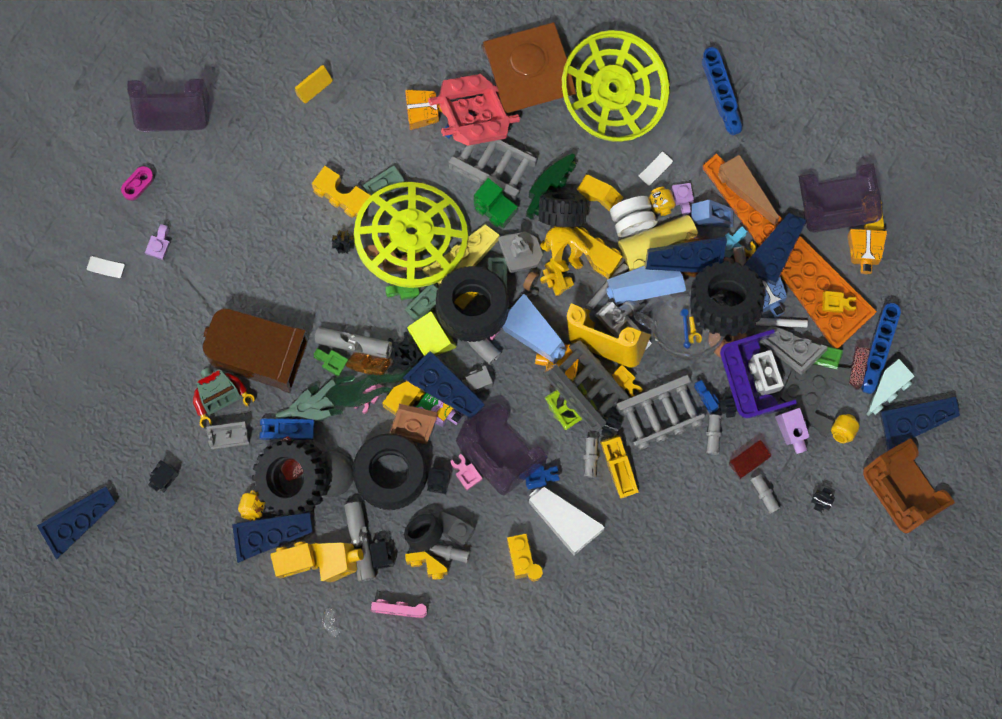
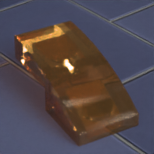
(366, 364)

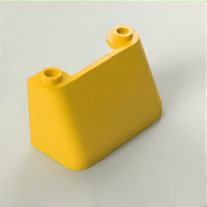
(625, 350)

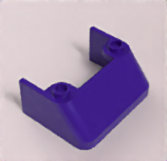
(741, 381)

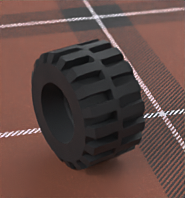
(562, 209)

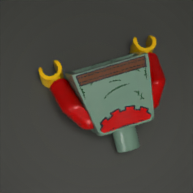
(217, 391)

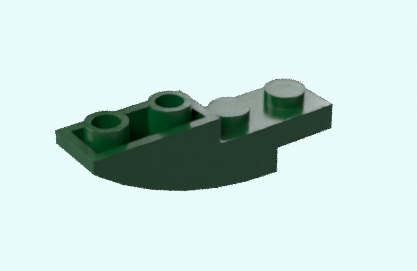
(552, 179)

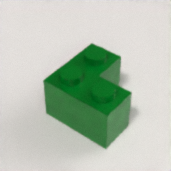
(492, 203)

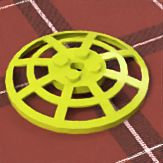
(622, 79)
(410, 242)

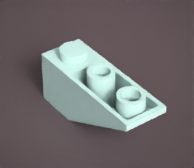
(891, 381)

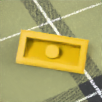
(313, 84)

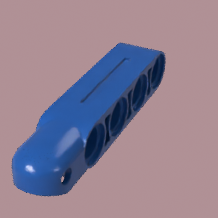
(730, 118)
(872, 376)

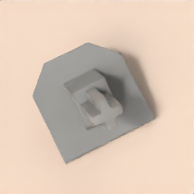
(520, 251)

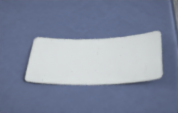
(656, 168)
(105, 267)

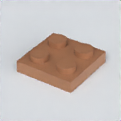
(413, 423)

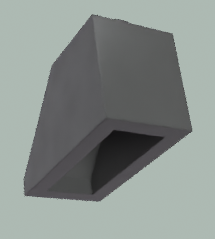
(455, 529)

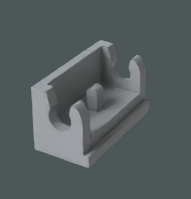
(227, 435)

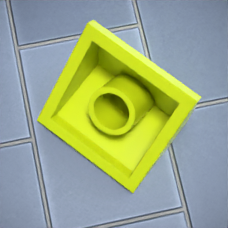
(430, 335)

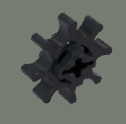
(406, 348)

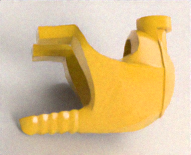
(557, 239)

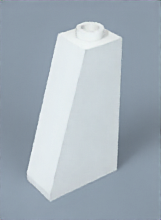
(565, 520)

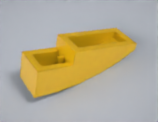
(619, 466)

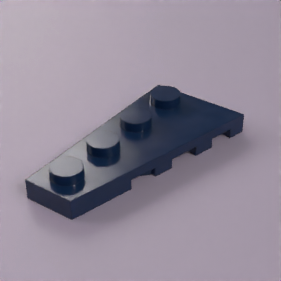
(775, 251)
(687, 256)
(438, 381)
(916, 419)
(70, 524)
(263, 535)

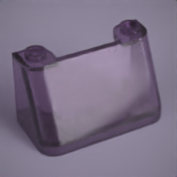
(169, 111)
(841, 201)
(497, 449)

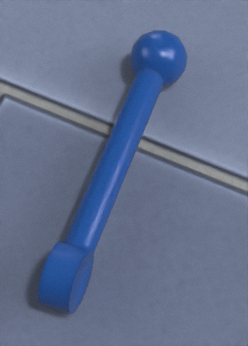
(684, 312)

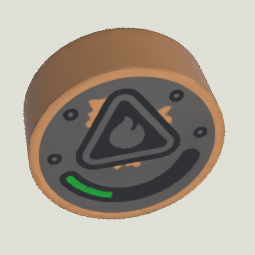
(530, 281)

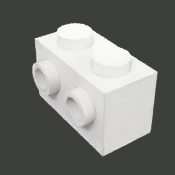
(766, 373)

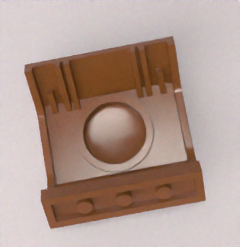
(528, 67)

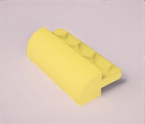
(670, 233)

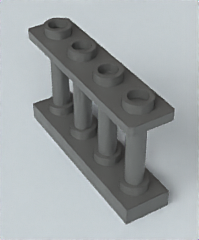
(574, 397)

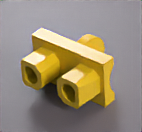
(554, 278)

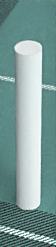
(782, 322)

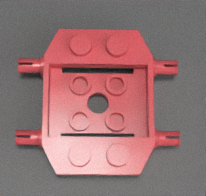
(491, 119)

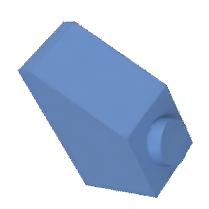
(712, 214)

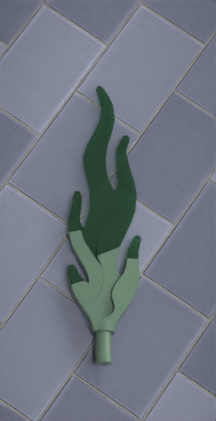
(332, 394)

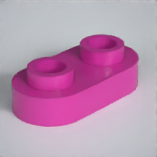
(135, 182)

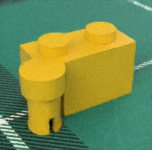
(295, 559)
(522, 559)

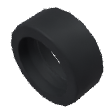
(428, 540)

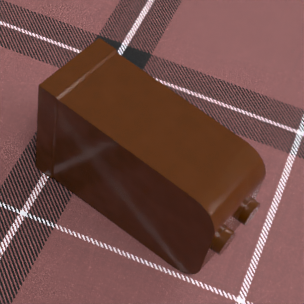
(255, 348)

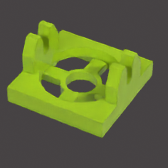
(564, 421)

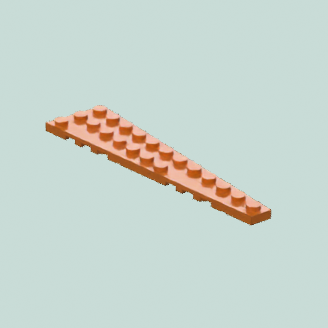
(805, 270)

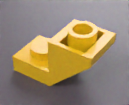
(599, 191)
(434, 568)

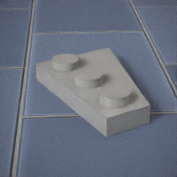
(794, 351)

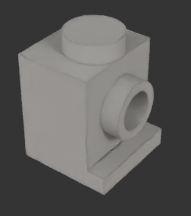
(478, 381)

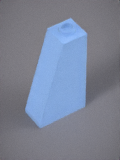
(644, 284)
(532, 329)

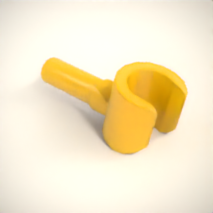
(693, 332)

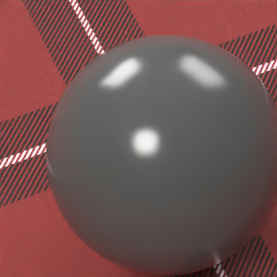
(341, 473)

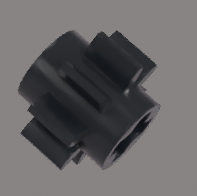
(343, 241)
(727, 405)
(612, 425)
(822, 500)

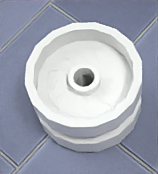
(633, 216)

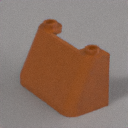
(904, 488)

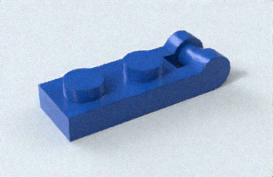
(294, 428)

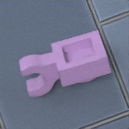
(683, 196)
(158, 245)

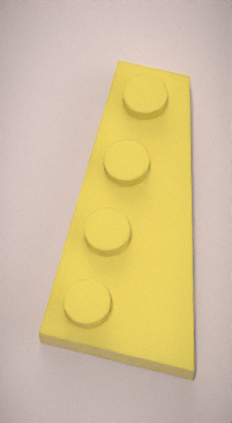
(477, 247)

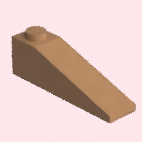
(742, 182)

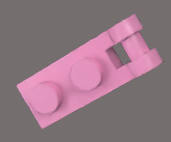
(399, 609)

